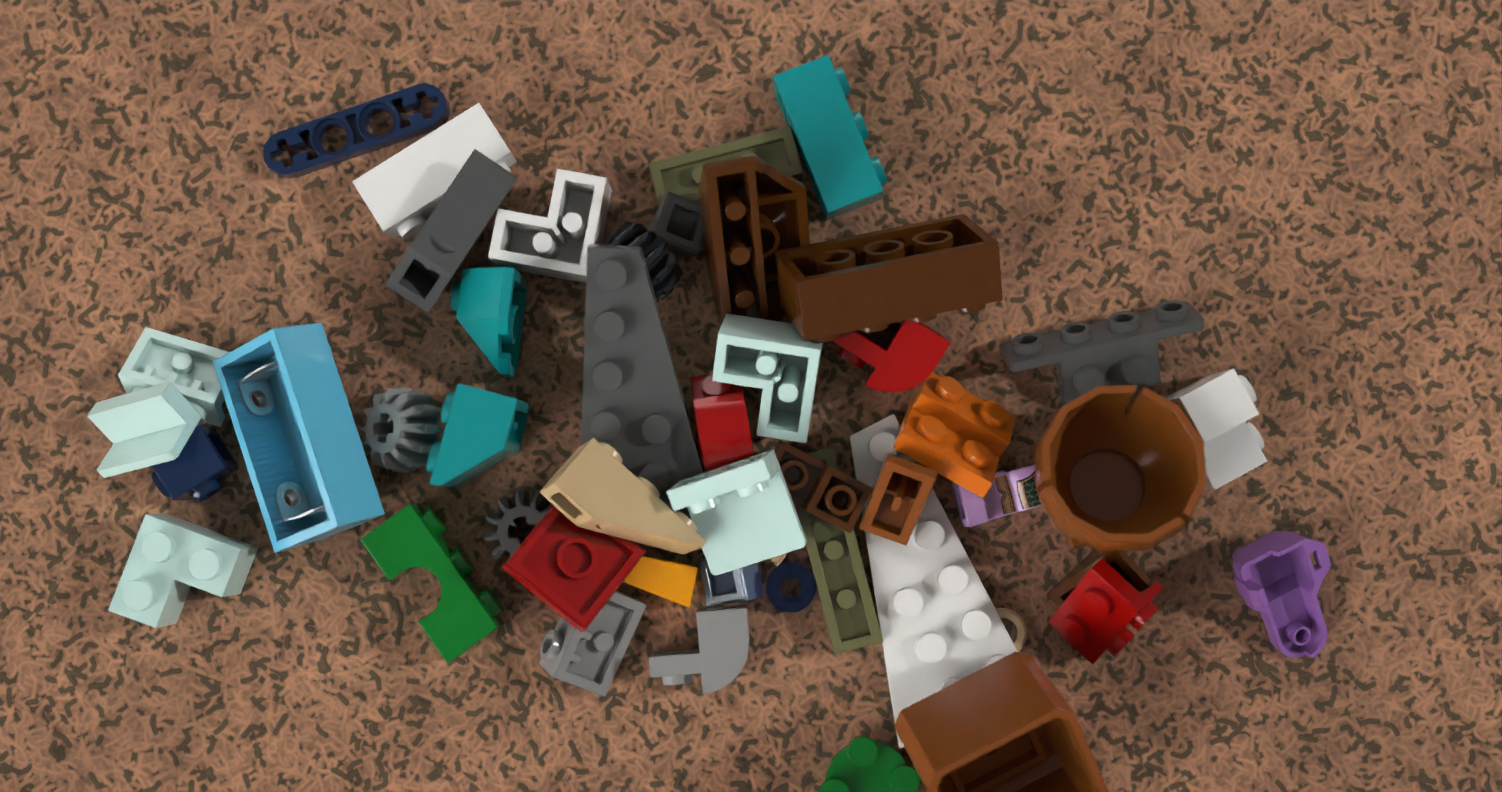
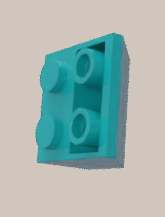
(478, 434)

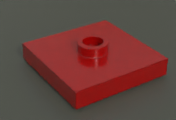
(572, 567)

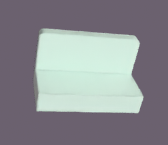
(144, 427)

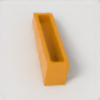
(664, 578)

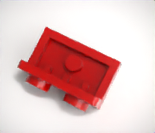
(1102, 610)

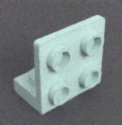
(741, 512)

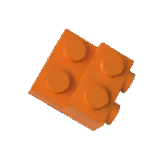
(955, 433)

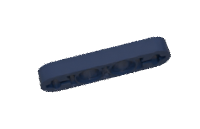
(355, 123)

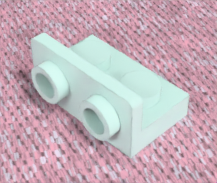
(184, 363)

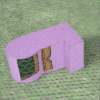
(1009, 494)

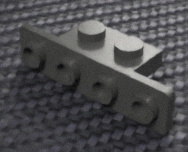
(1104, 351)

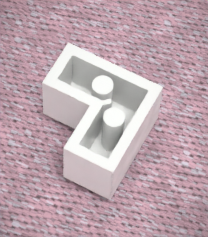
(558, 242)
(1219, 412)

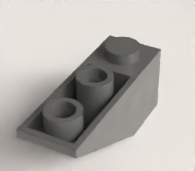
(451, 230)

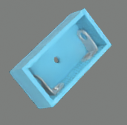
(299, 436)

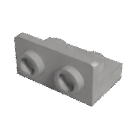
(592, 656)

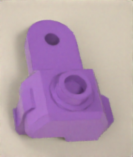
(1283, 585)

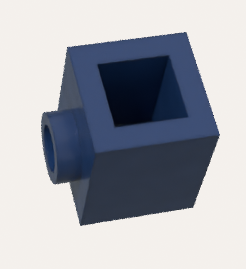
(197, 468)

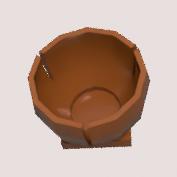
(1118, 471)

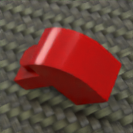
(902, 362)
(721, 422)

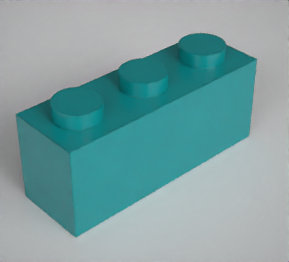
(829, 136)

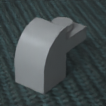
(721, 651)

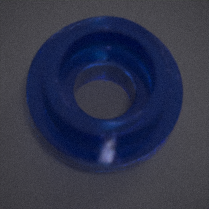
(806, 592)

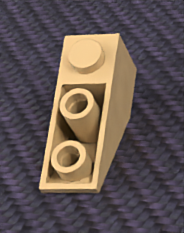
(609, 499)

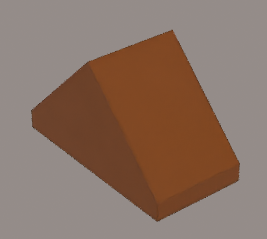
(897, 499)

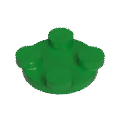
(869, 767)

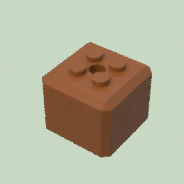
(999, 734)

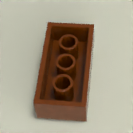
(888, 277)

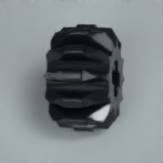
(659, 260)

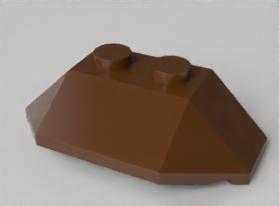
(745, 218)

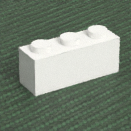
(413, 181)

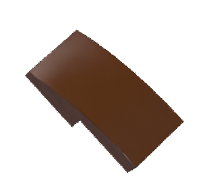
(822, 487)

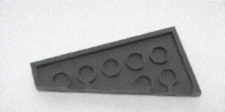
(630, 375)

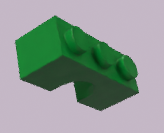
(464, 611)

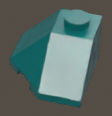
(492, 312)

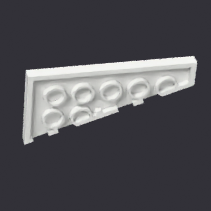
(926, 593)

